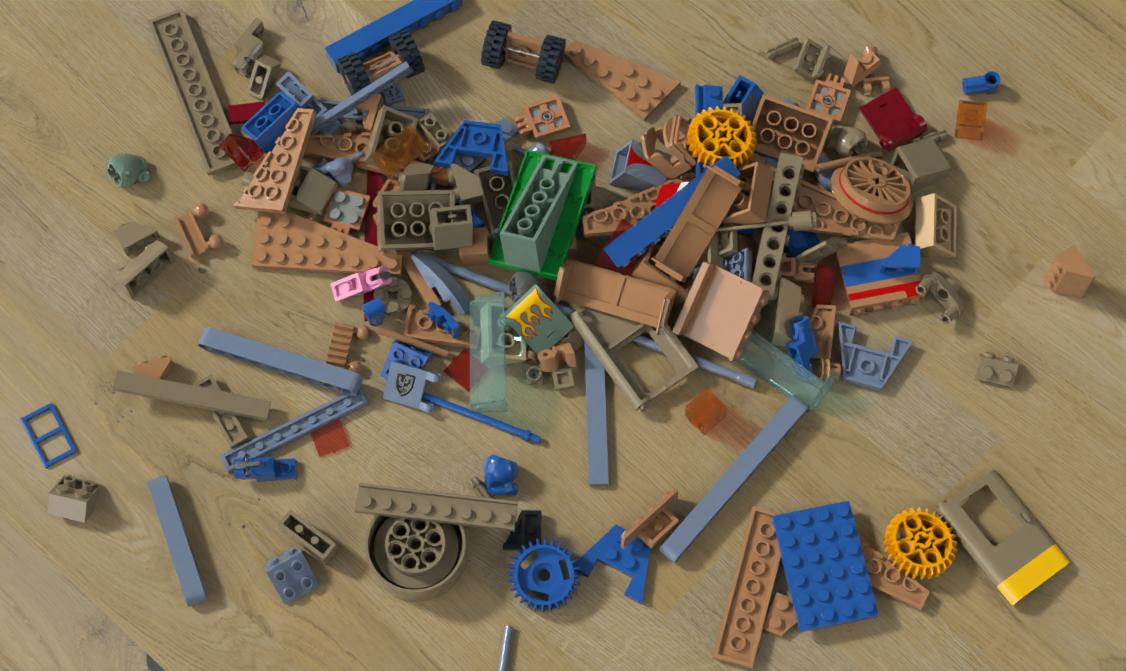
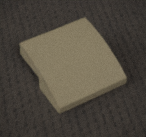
(822, 249)

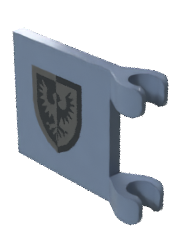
(407, 385)

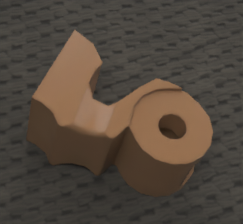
(550, 359)

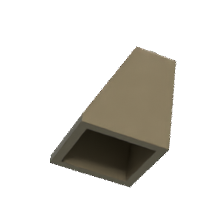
(921, 163)

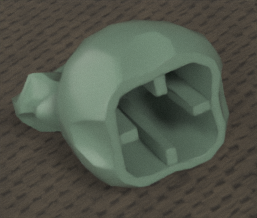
(126, 169)

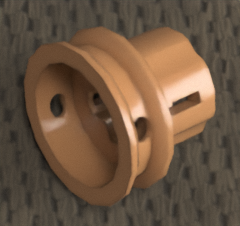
(825, 368)

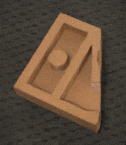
(780, 616)

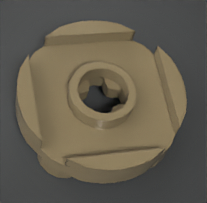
(403, 296)

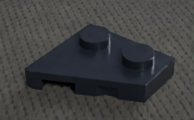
(526, 529)

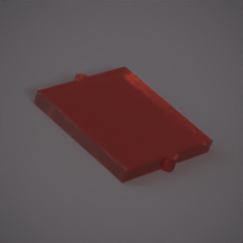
(460, 369)
(330, 438)

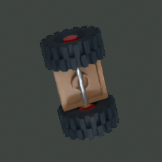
(512, 47)
(361, 75)

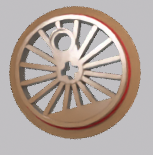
(872, 190)

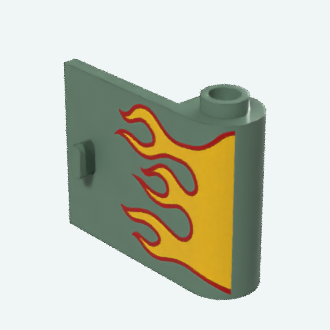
(537, 320)

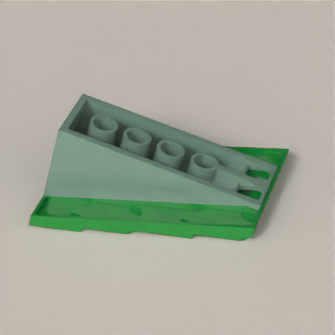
(542, 214)

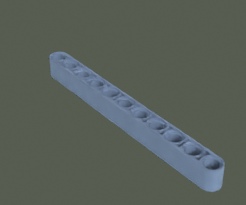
(734, 479)

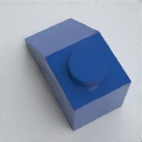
(903, 261)

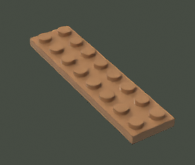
(749, 592)

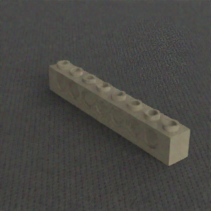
(786, 164)

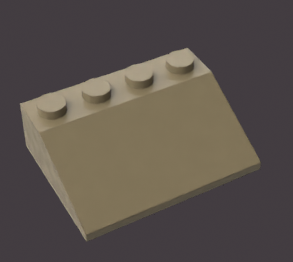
(405, 218)

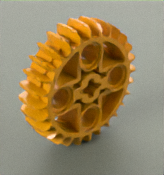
(723, 135)
(920, 543)

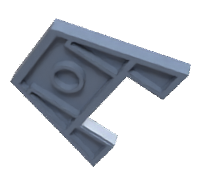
(867, 365)

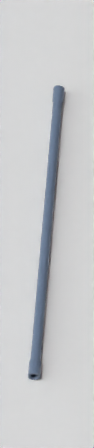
(739, 377)

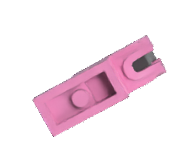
(361, 283)

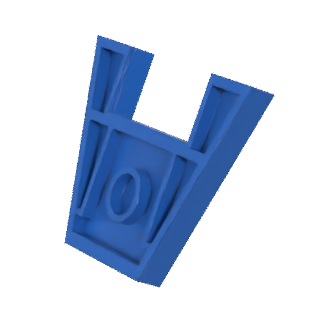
(477, 140)
(629, 561)

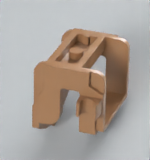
(668, 135)

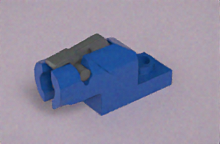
(803, 344)
(265, 469)

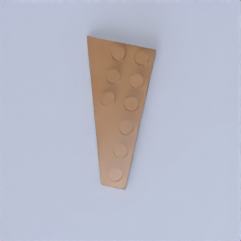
(629, 83)
(278, 171)

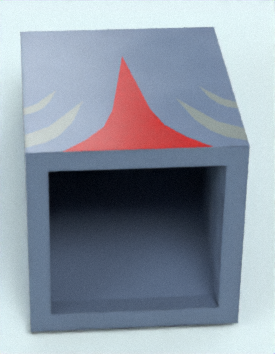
(633, 170)

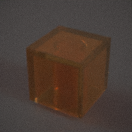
(971, 120)
(705, 411)

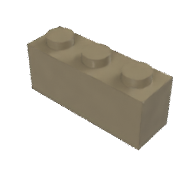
(308, 537)

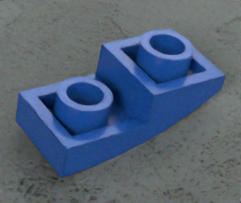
(442, 317)

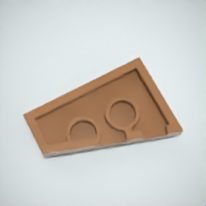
(823, 322)

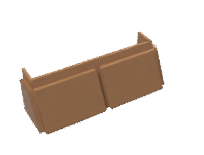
(698, 223)
(614, 293)

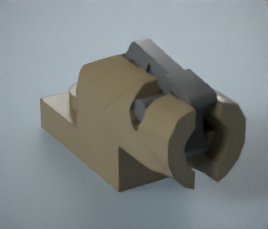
(249, 48)

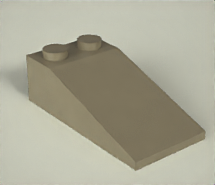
(496, 194)

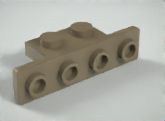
(722, 245)

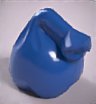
(500, 475)

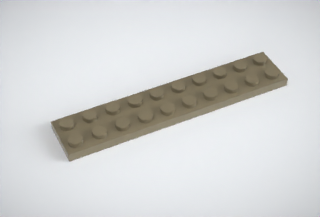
(193, 88)

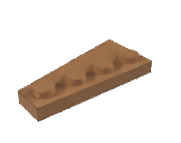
(421, 328)
(892, 583)

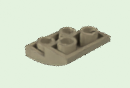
(433, 134)

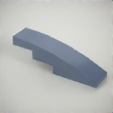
(305, 99)
(438, 277)

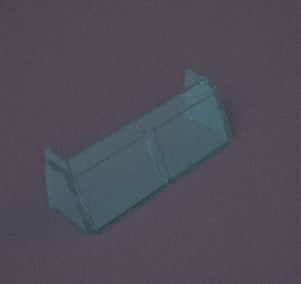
(488, 353)
(784, 372)

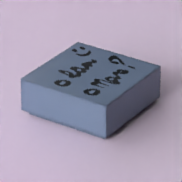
(393, 94)

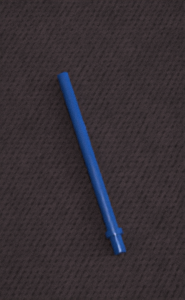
(527, 435)

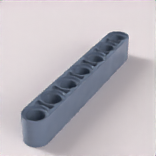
(177, 541)

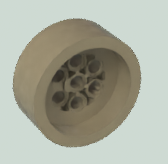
(426, 579)

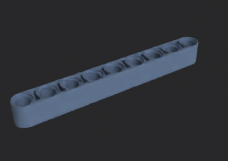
(281, 361)

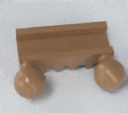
(192, 235)
(341, 346)

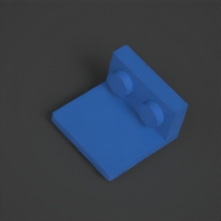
(406, 355)

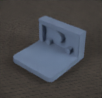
(291, 575)

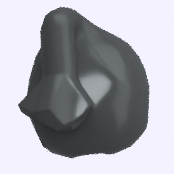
(522, 282)

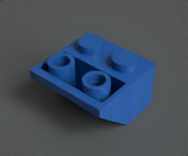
(748, 94)

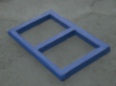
(61, 428)

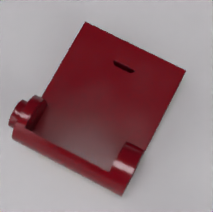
(892, 122)

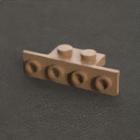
(654, 524)

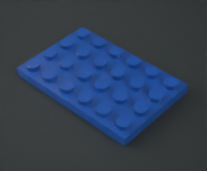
(824, 566)

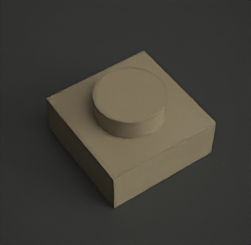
(563, 379)

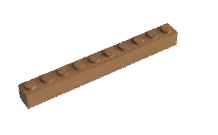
(428, 295)

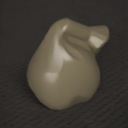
(847, 141)

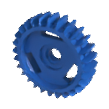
(548, 559)

